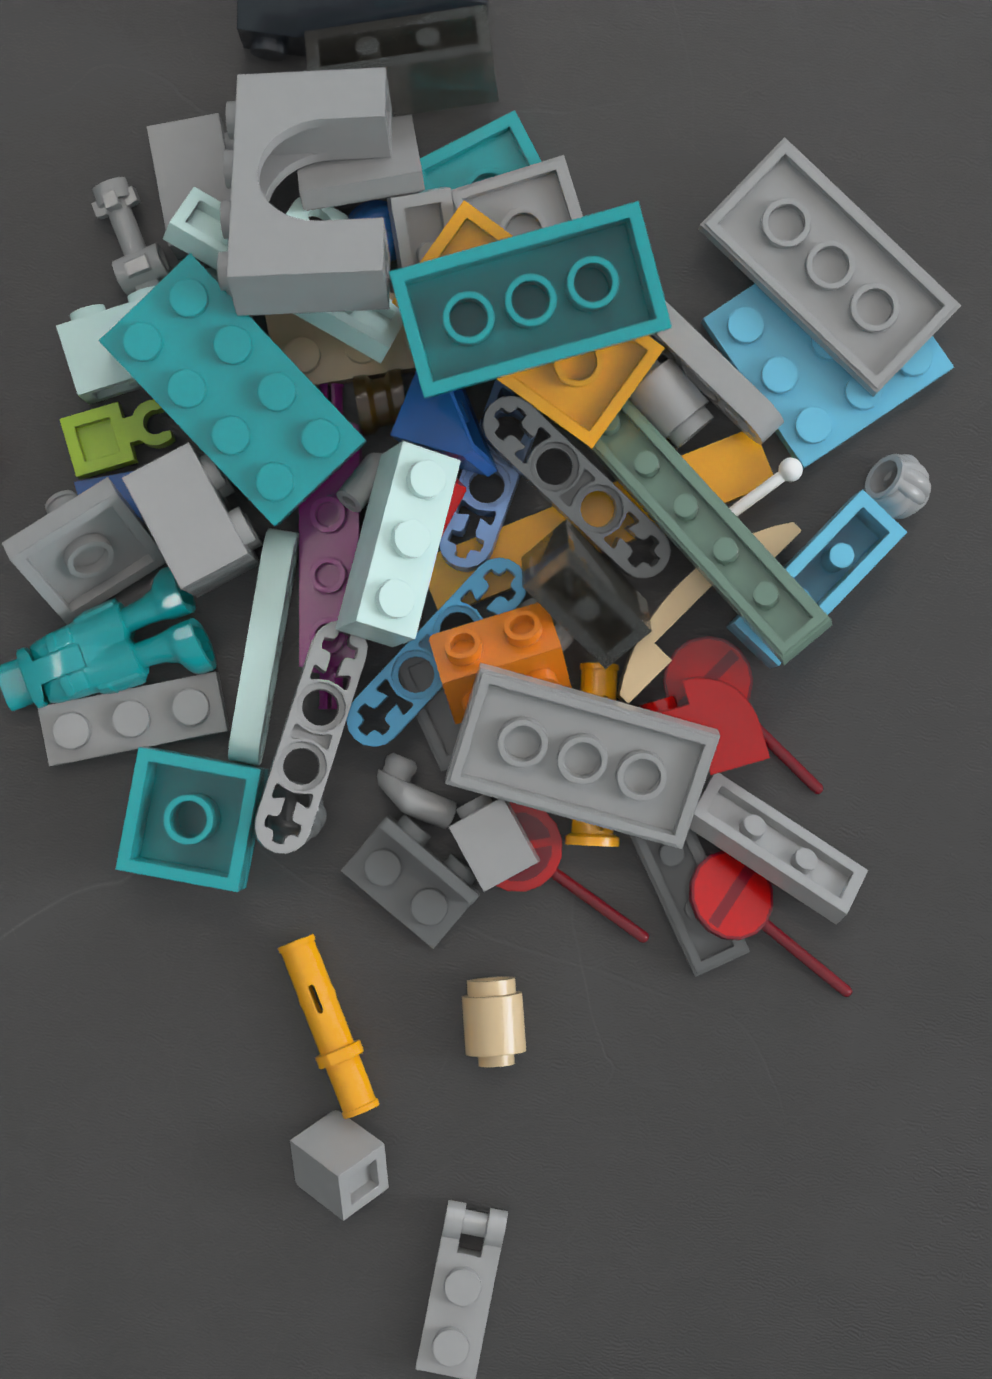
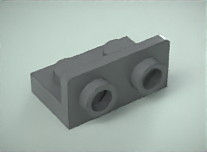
(412, 879)

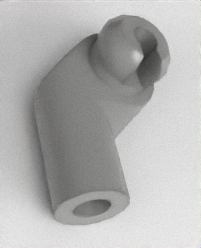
(410, 798)

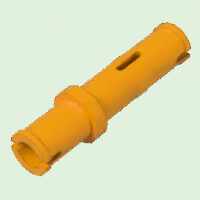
(329, 1027)

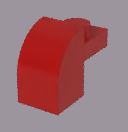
(721, 708)

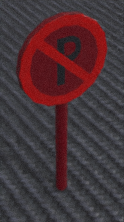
(548, 845)

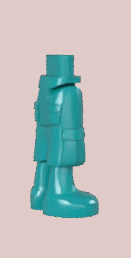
(100, 649)

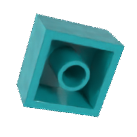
(191, 819)

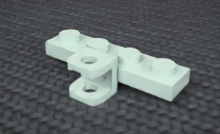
(198, 231)

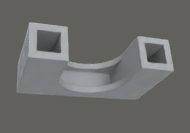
(276, 128)

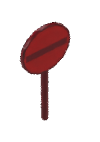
(726, 662)
(738, 903)

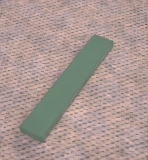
(710, 535)

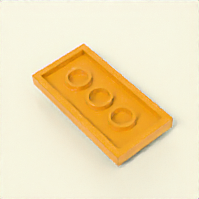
(576, 392)

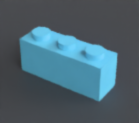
(834, 561)

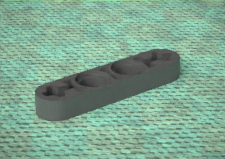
(580, 482)

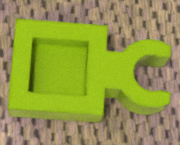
(106, 440)

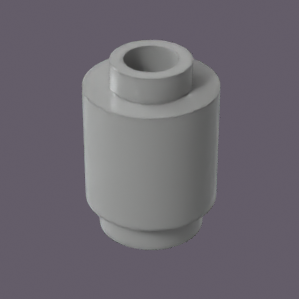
(671, 402)

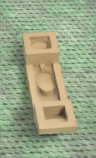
(646, 658)

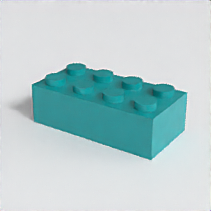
(531, 300)
(232, 390)

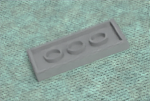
(829, 266)
(581, 756)

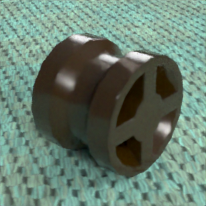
(378, 400)

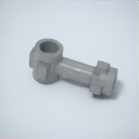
(140, 264)

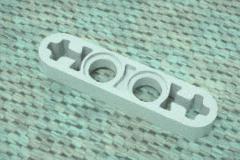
(263, 646)

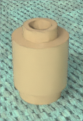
(493, 1021)

